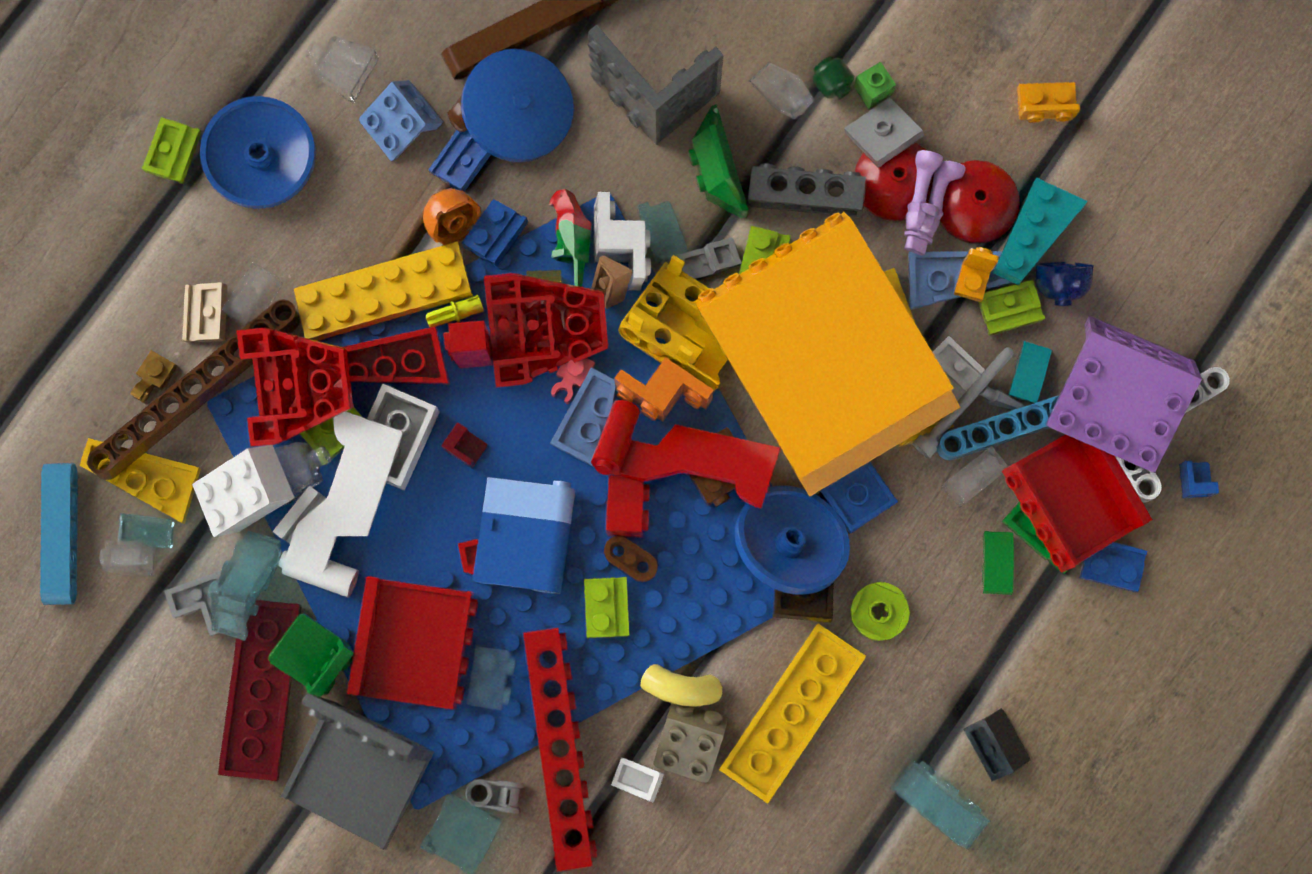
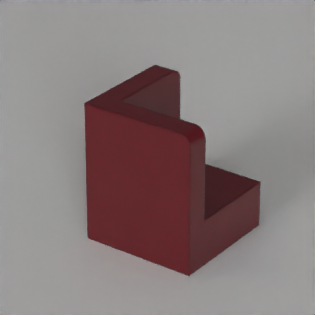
(464, 445)

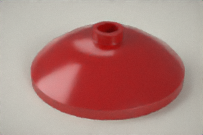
(886, 193)
(975, 219)

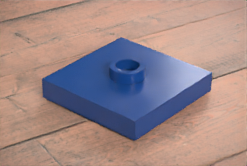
(859, 497)

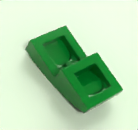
(998, 563)

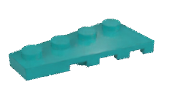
(1038, 225)

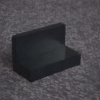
(997, 745)

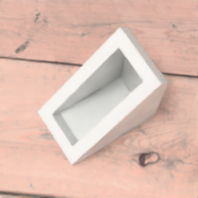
(637, 779)

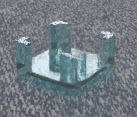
(462, 834)

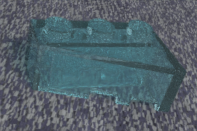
(241, 583)
(940, 804)

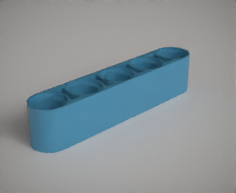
(991, 430)
(59, 534)

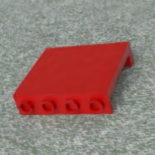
(1075, 499)
(412, 643)

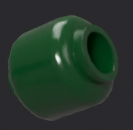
(833, 78)

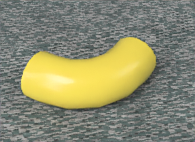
(681, 689)

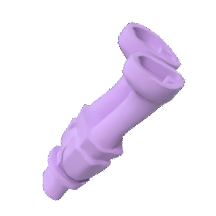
(924, 217)

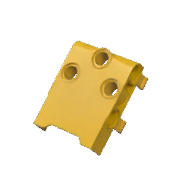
(677, 322)

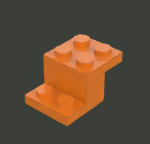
(663, 390)

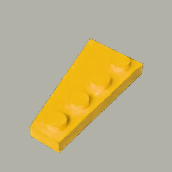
(154, 480)

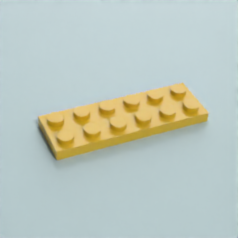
(383, 292)
(792, 713)

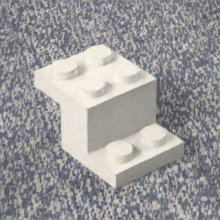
(621, 240)

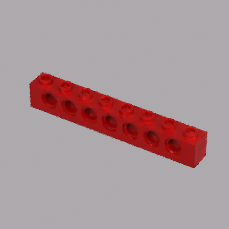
(567, 855)

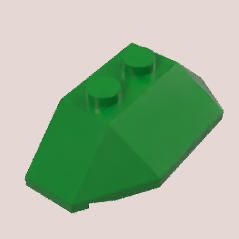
(716, 165)

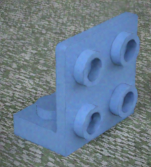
(399, 118)

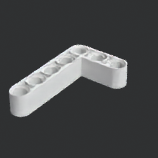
(1202, 394)

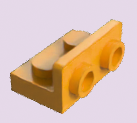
(1047, 101)

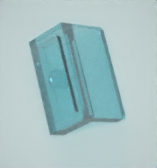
(664, 230)

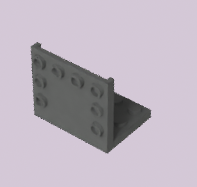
(654, 112)
(356, 772)

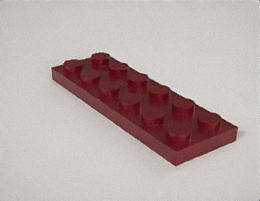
(257, 697)

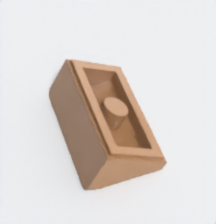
(612, 280)

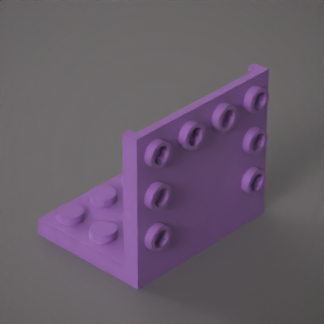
(1125, 395)

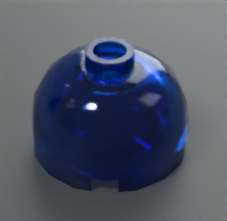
(1064, 281)

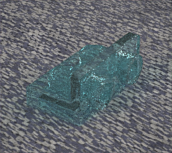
(490, 678)

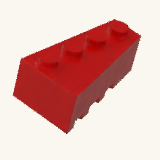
(400, 358)

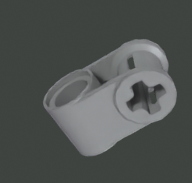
(497, 795)

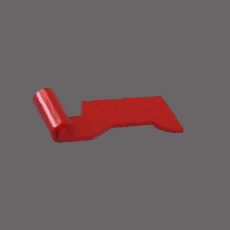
(684, 451)

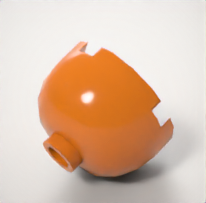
(450, 215)

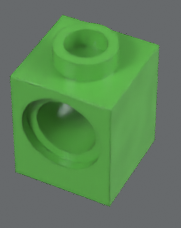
(874, 85)

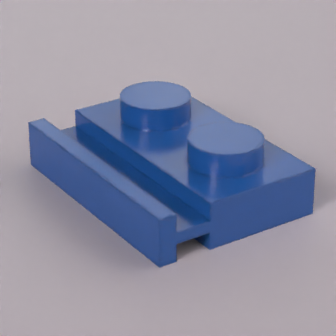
(459, 161)
(494, 232)
(1116, 567)

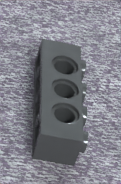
(792, 199)

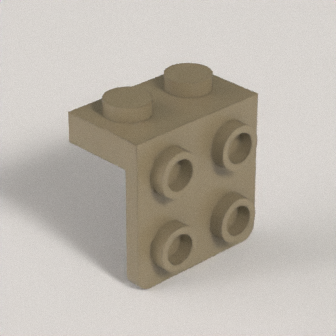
(690, 742)

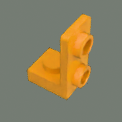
(975, 274)

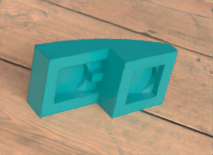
(1030, 372)

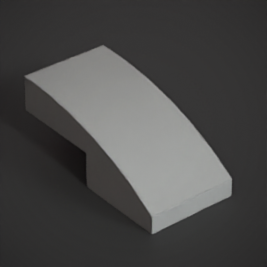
(711, 259)

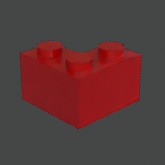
(625, 507)

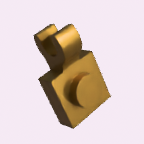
(154, 373)

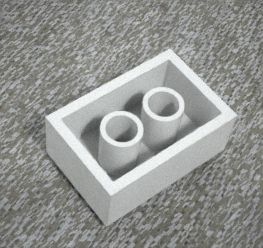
(414, 419)
(243, 490)

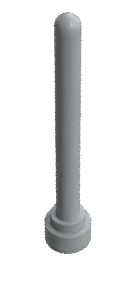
(928, 442)

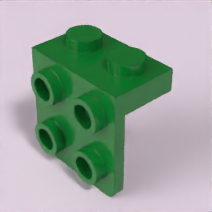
(311, 655)

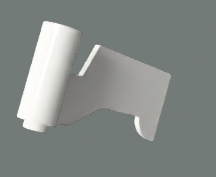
(349, 506)

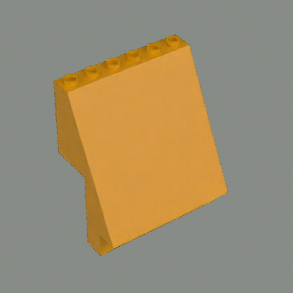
(827, 352)

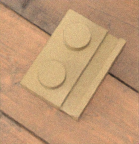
(203, 312)

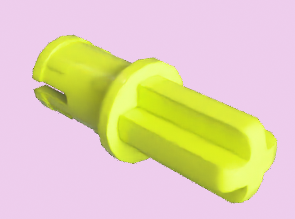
(456, 311)

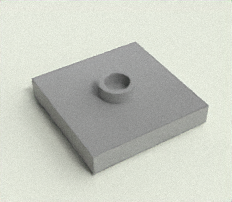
(884, 132)

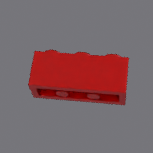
(469, 344)

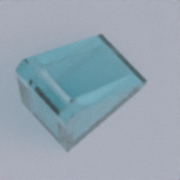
(146, 529)

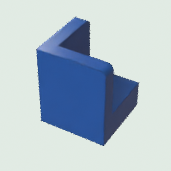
(1197, 480)

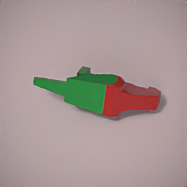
(572, 233)

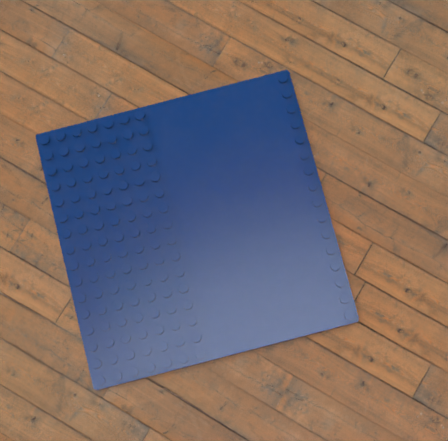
(687, 610)

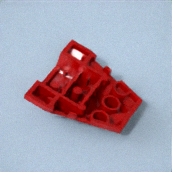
(541, 325)
(295, 382)

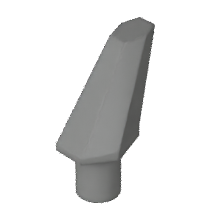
(998, 398)

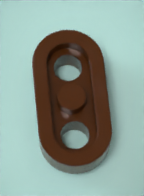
(630, 559)

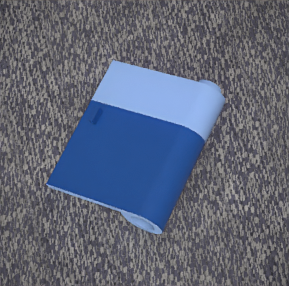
(524, 534)

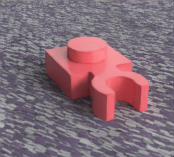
(572, 375)

